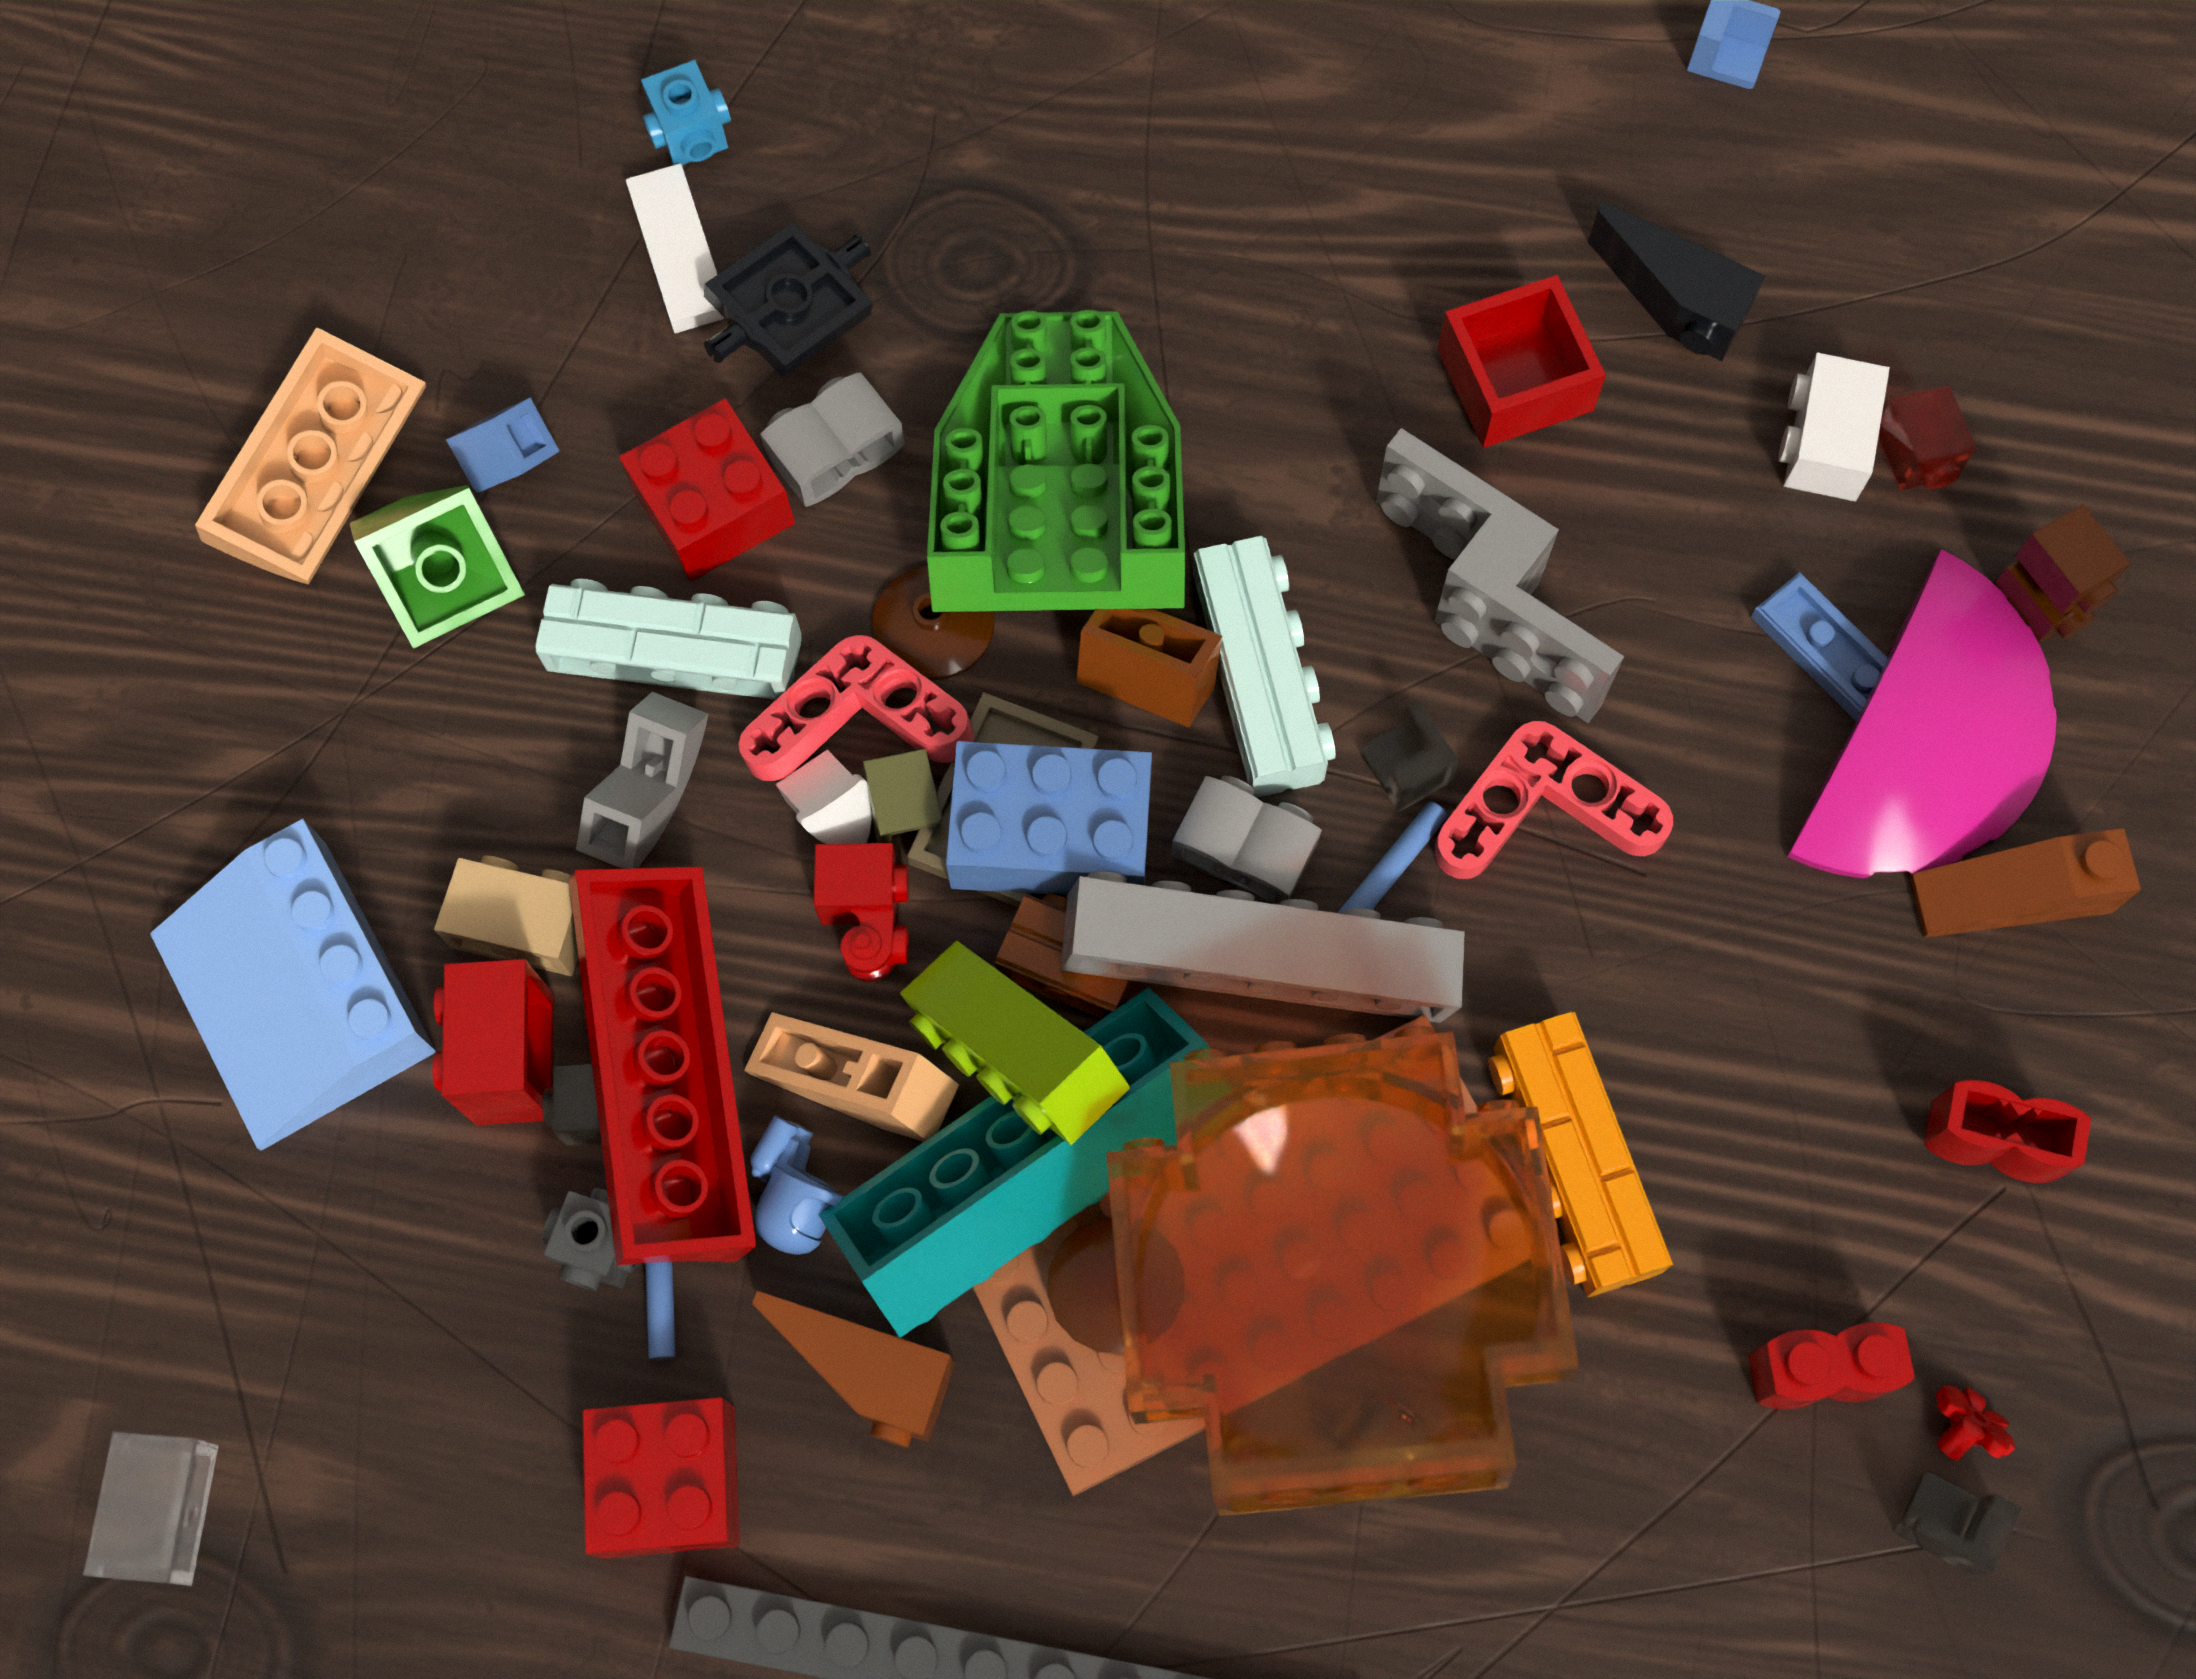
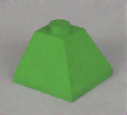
(435, 561)

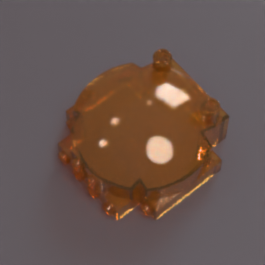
(1339, 1272)

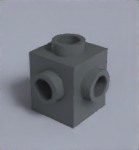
(566, 1236)

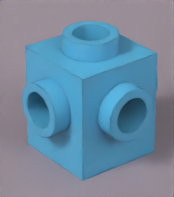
(685, 114)

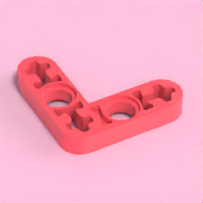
(863, 690)
(1536, 779)

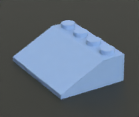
(289, 985)

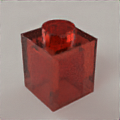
(1926, 438)

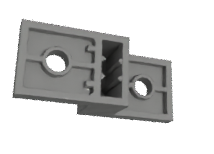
(1496, 568)

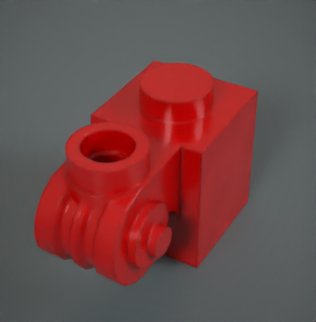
(864, 888)

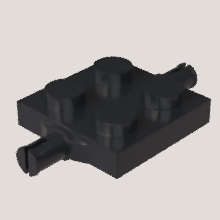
(788, 299)

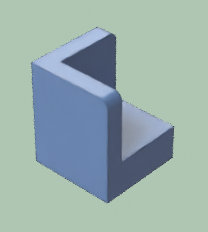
(1734, 41)
(503, 445)

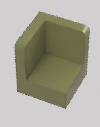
(901, 794)

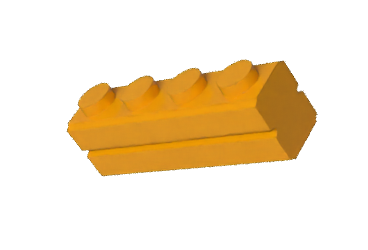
(1590, 1170)

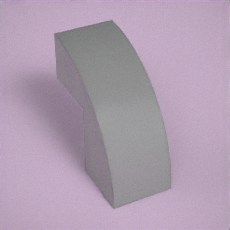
(637, 800)

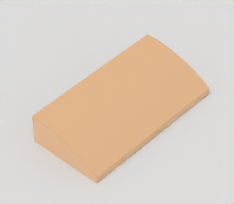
(309, 458)

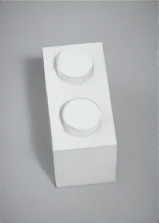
(1834, 426)

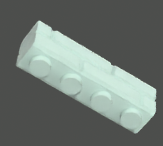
(669, 640)
(1261, 668)

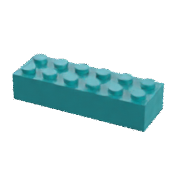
(998, 1186)

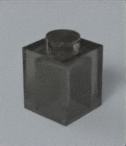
(572, 1105)

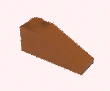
(2028, 884)
(877, 1374)

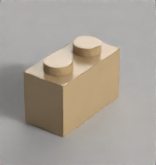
(510, 914)

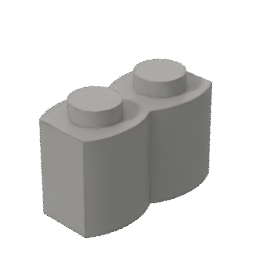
(832, 438)
(1246, 840)

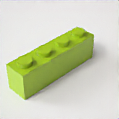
(1014, 1043)

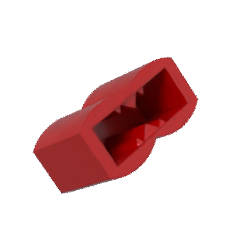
(2022, 1139)
(1844, 1366)

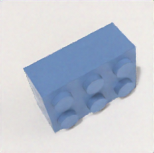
(1046, 816)

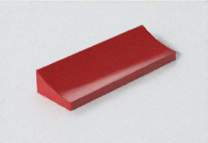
(661, 1066)

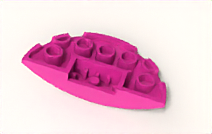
(1944, 740)

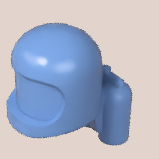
(793, 1197)

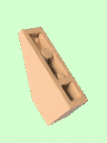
(854, 1076)

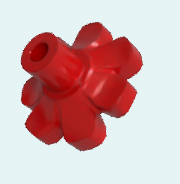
(1971, 1424)

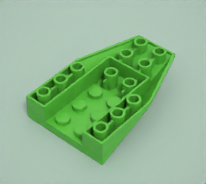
(1057, 474)

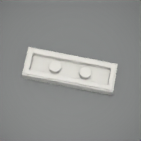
(675, 245)

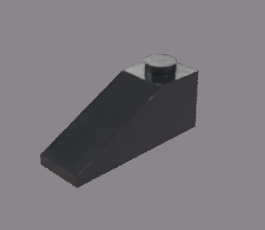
(1680, 284)

